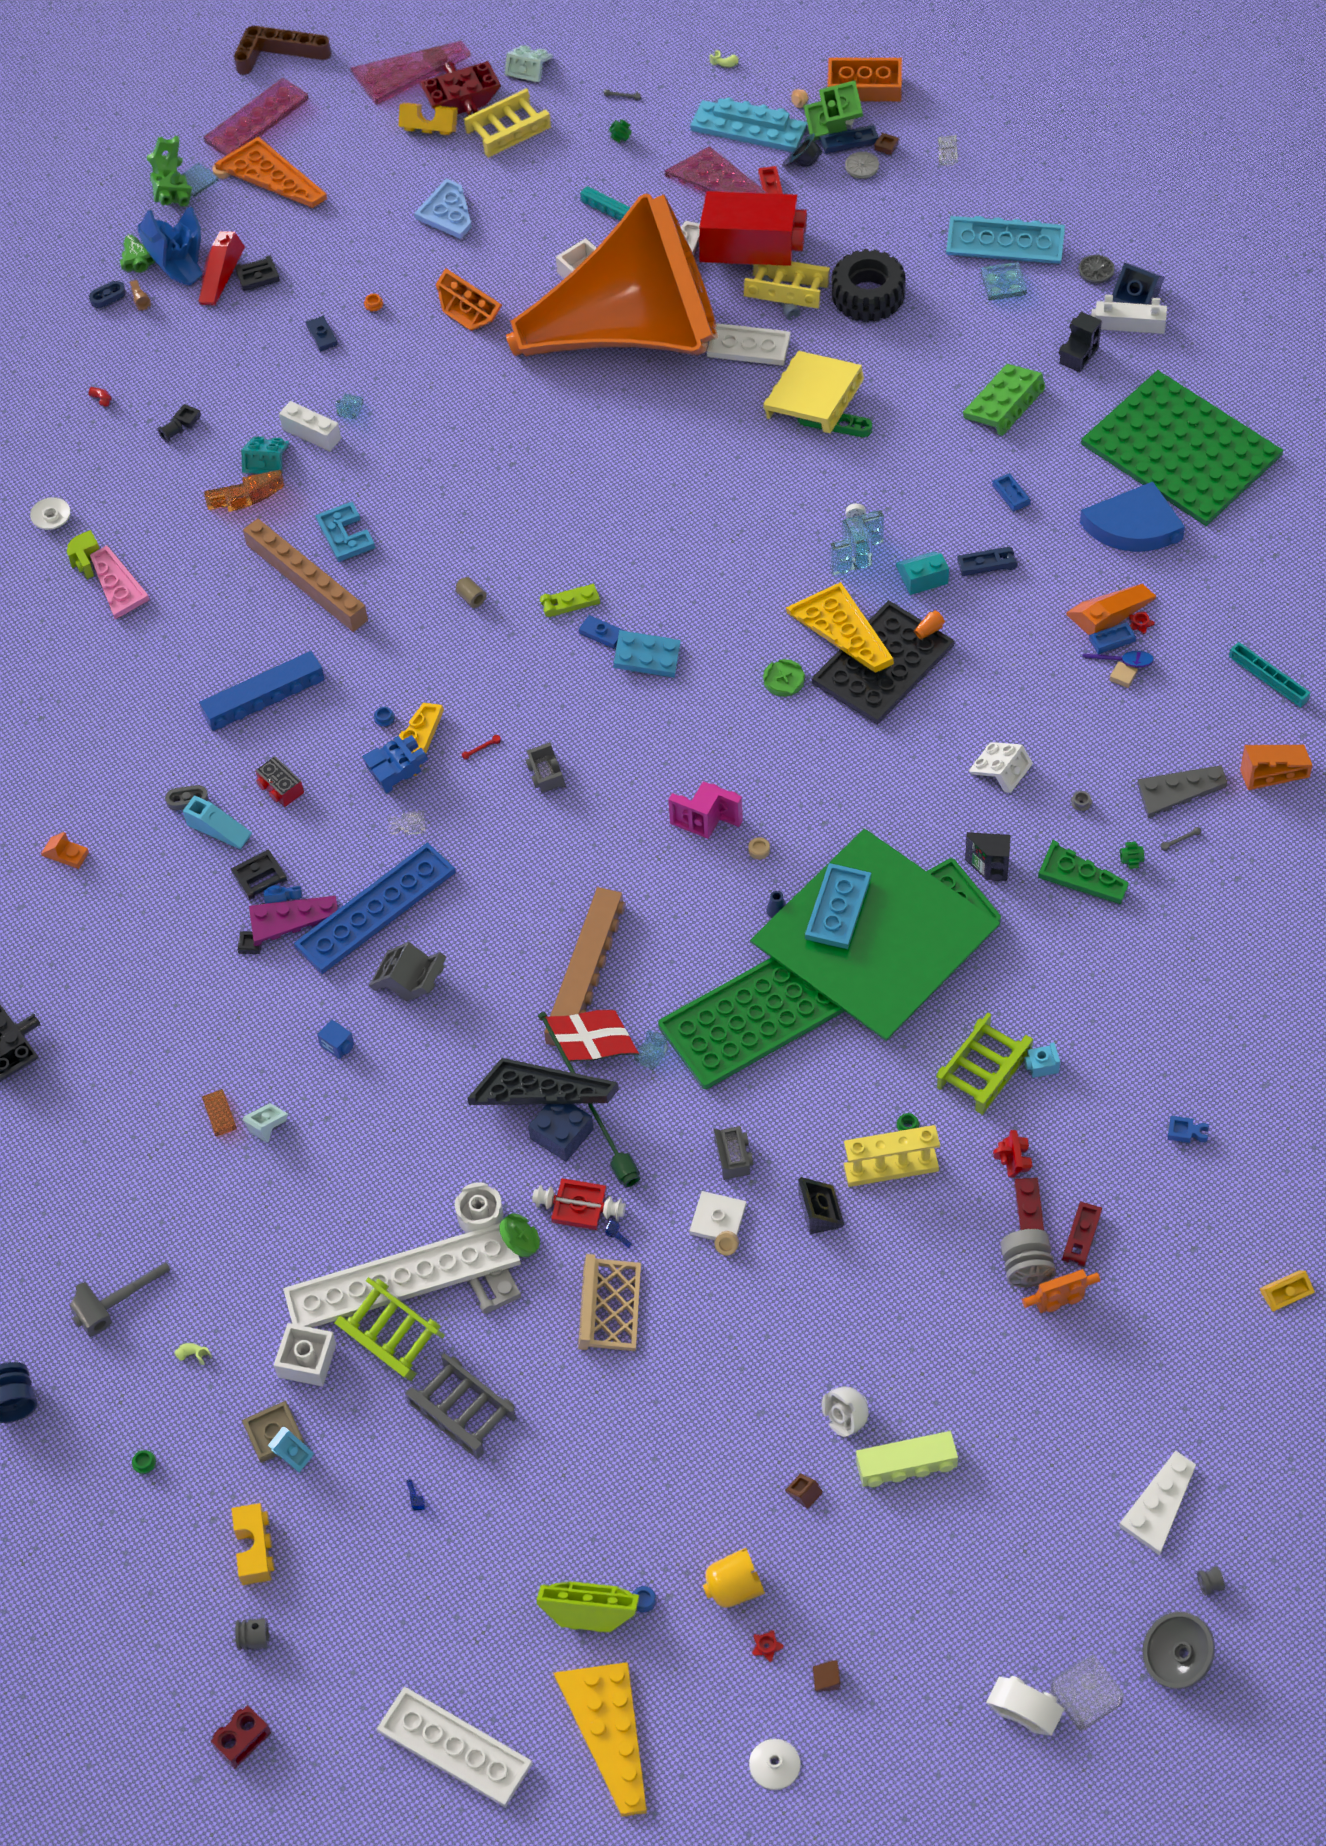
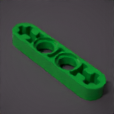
(849, 429)

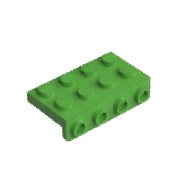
(1006, 397)

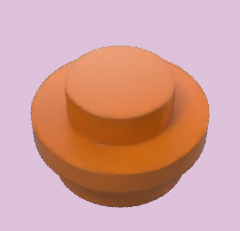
(373, 302)

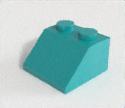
(924, 572)

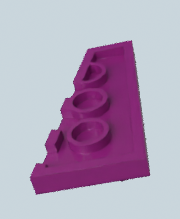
(279, 918)

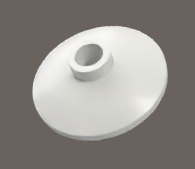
(50, 513)
(774, 1776)

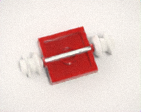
(578, 1203)

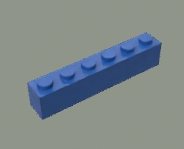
(262, 690)

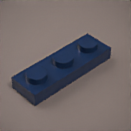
(849, 139)

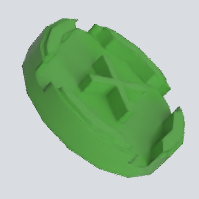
(784, 678)
(519, 1235)

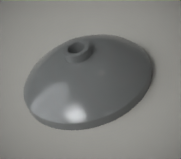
(1167, 1643)

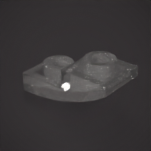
(948, 150)

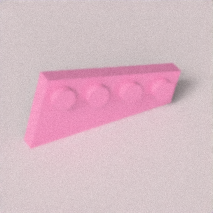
(117, 583)

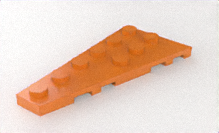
(266, 168)

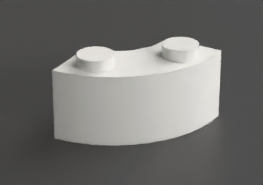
(1025, 1705)

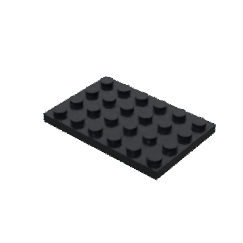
(879, 692)

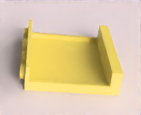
(815, 389)

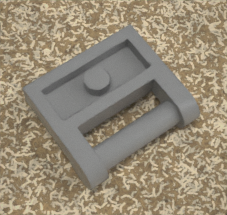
(502, 1287)

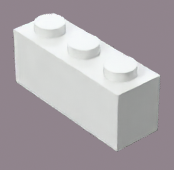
(310, 426)

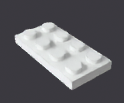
(749, 344)

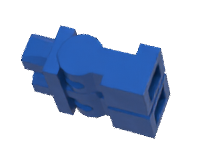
(395, 762)

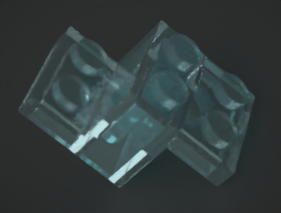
(857, 540)

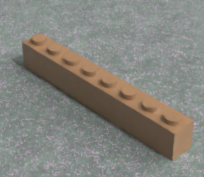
(305, 575)
(589, 955)

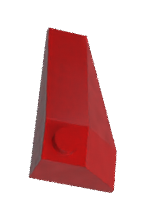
(219, 266)

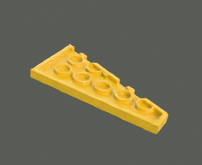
(606, 1718)

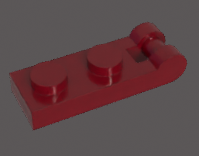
(1082, 1233)

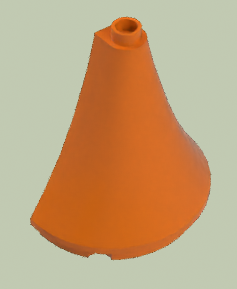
(627, 293)

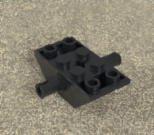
(14, 1048)

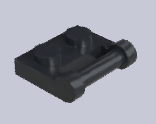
(257, 273)
(255, 869)

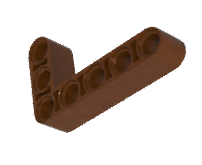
(280, 42)

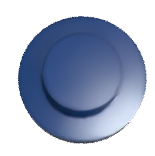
(384, 716)

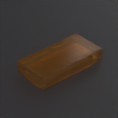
(219, 1112)

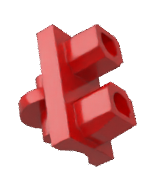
(1010, 1151)

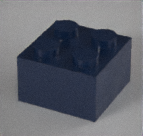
(561, 1129)

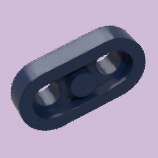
(107, 294)

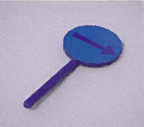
(1133, 658)

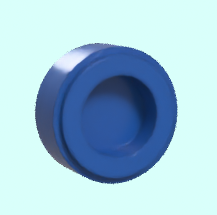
(647, 1599)

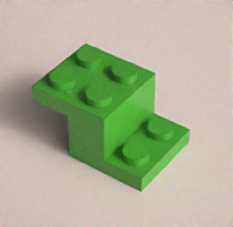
(836, 106)

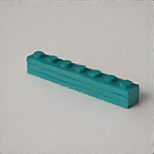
(603, 203)
(1269, 674)

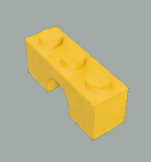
(411, 118)
(254, 1564)

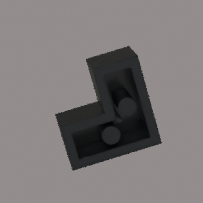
(1081, 343)

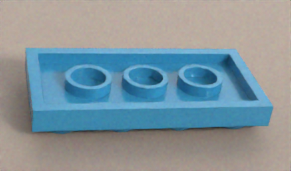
(838, 906)

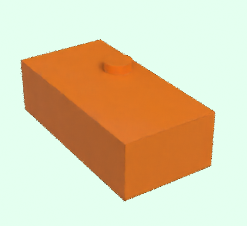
(875, 77)

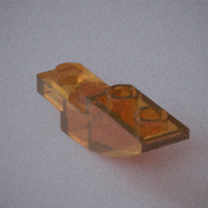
(252, 491)

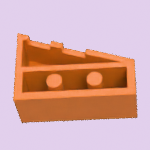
(1274, 764)

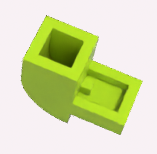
(79, 552)

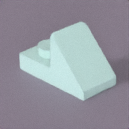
(264, 1120)

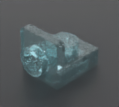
(349, 406)
(652, 1050)

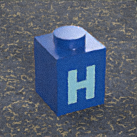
(336, 1039)

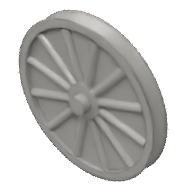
(862, 165)

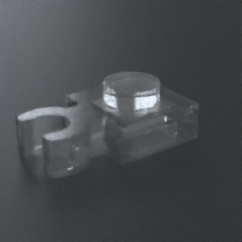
(411, 823)

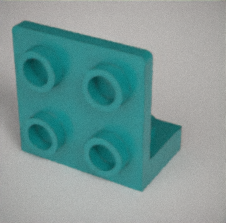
(263, 455)

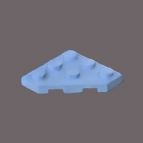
(446, 210)

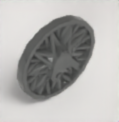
(1096, 269)

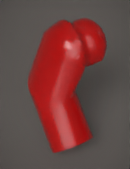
(103, 394)

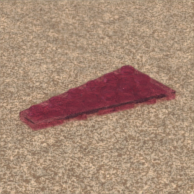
(396, 74)

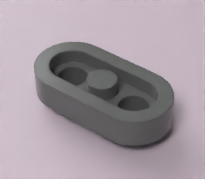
(184, 796)

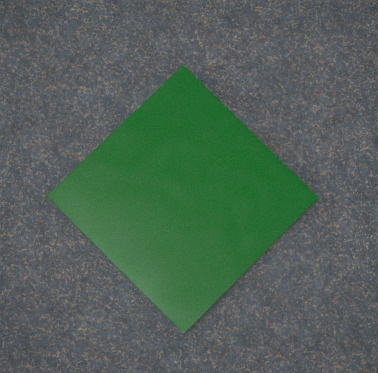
(902, 946)

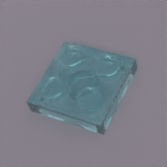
(1003, 281)

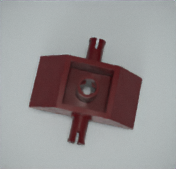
(462, 88)

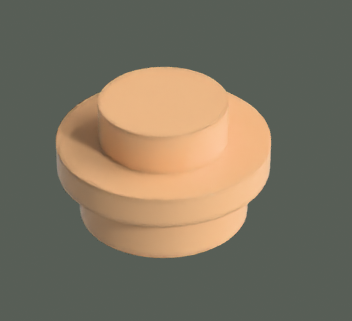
(799, 98)

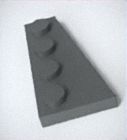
(1168, 790)

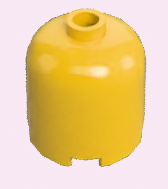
(732, 1580)

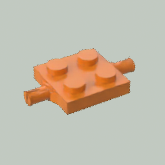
(1061, 1291)

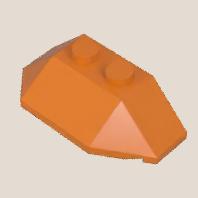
(465, 301)

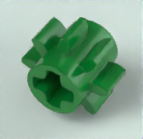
(620, 130)
(1132, 855)

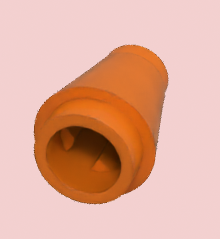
(931, 623)

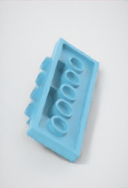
(749, 124)
(1005, 239)

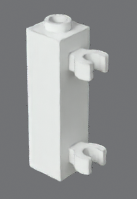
(1131, 316)

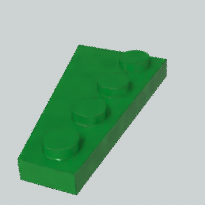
(1071, 871)

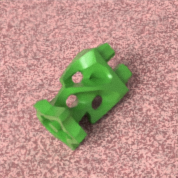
(166, 181)

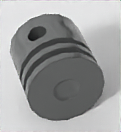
(252, 1634)

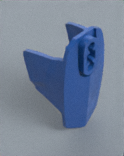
(174, 247)

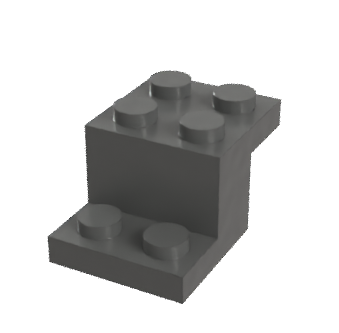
(408, 971)

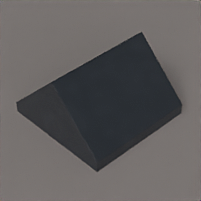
(819, 1206)

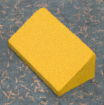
(1287, 1290)

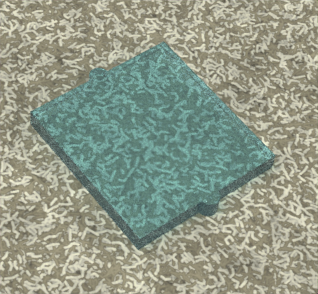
(199, 178)

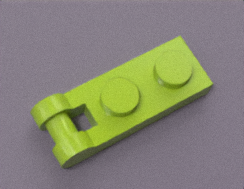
(569, 600)

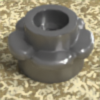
(1081, 796)

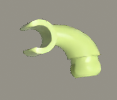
(725, 62)
(190, 1348)

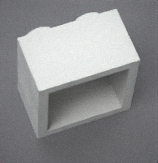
(573, 257)

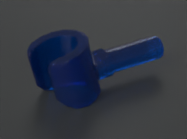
(612, 1231)
(417, 1502)

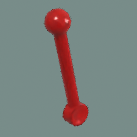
(495, 739)

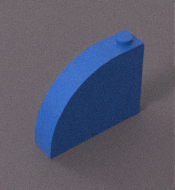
(1134, 521)

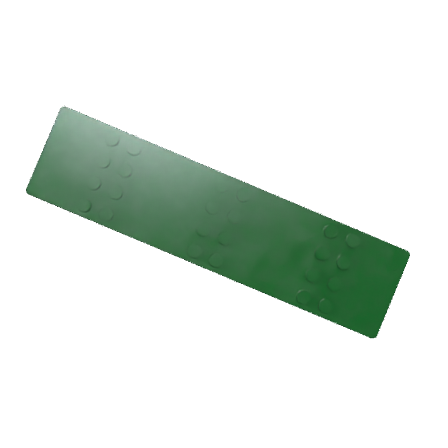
(766, 1007)

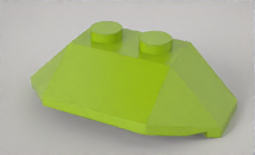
(587, 1605)

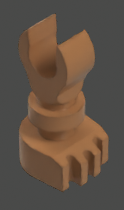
(140, 297)

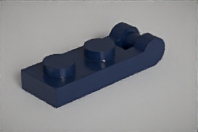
(987, 561)

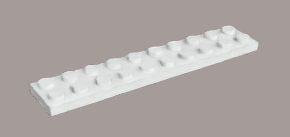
(405, 1273)

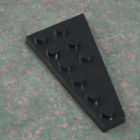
(526, 1083)

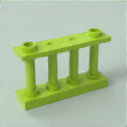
(995, 1081)
(387, 1351)

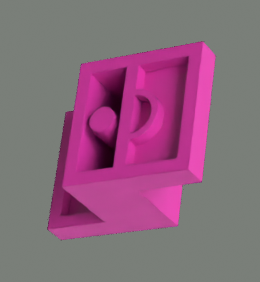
(705, 809)

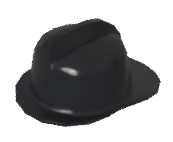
(805, 154)

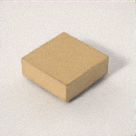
(1123, 674)

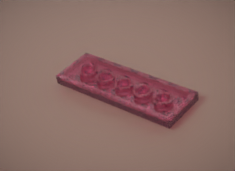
(256, 117)

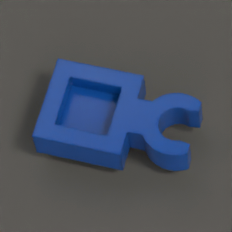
(281, 894)
(1182, 1130)

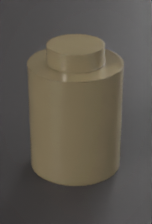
(470, 592)

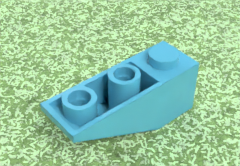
(215, 823)

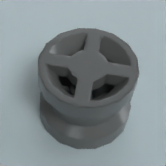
(1210, 1580)

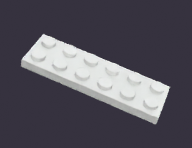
(454, 1746)

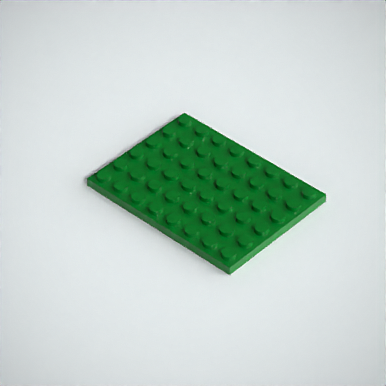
(1182, 446)

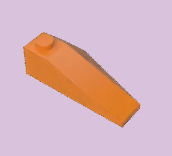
(1110, 609)

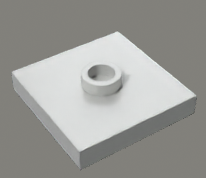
(717, 1214)

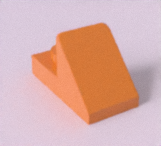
(64, 851)

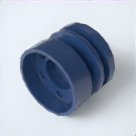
(16, 1392)

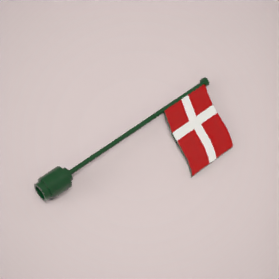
(591, 1038)

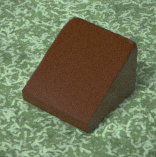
(804, 1490)
(826, 1676)

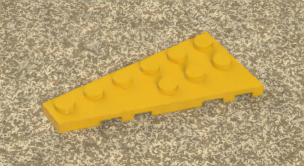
(841, 622)

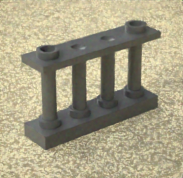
(455, 1428)

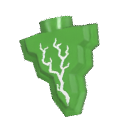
(135, 255)

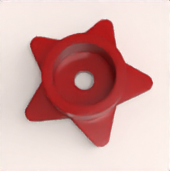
(1140, 617)
(767, 1638)

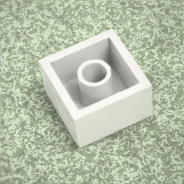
(305, 1354)

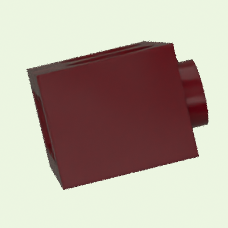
(245, 1740)

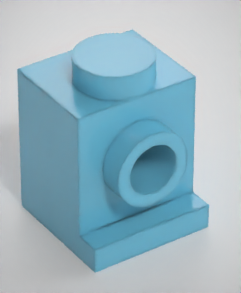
(1042, 1061)

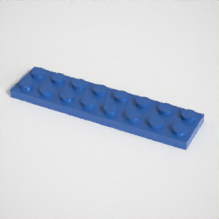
(374, 908)

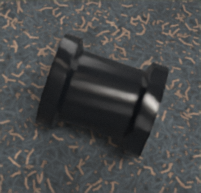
(170, 429)

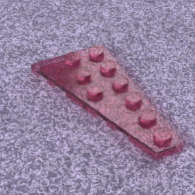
(712, 172)

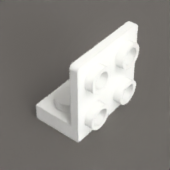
(1004, 762)

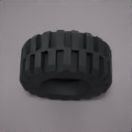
(868, 303)

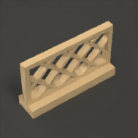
(589, 1308)

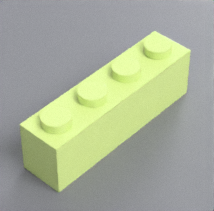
(906, 1459)

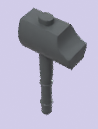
(93, 1314)

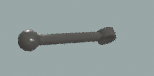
(637, 96)
(1165, 845)

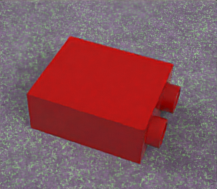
(751, 228)

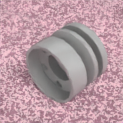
(1028, 1258)

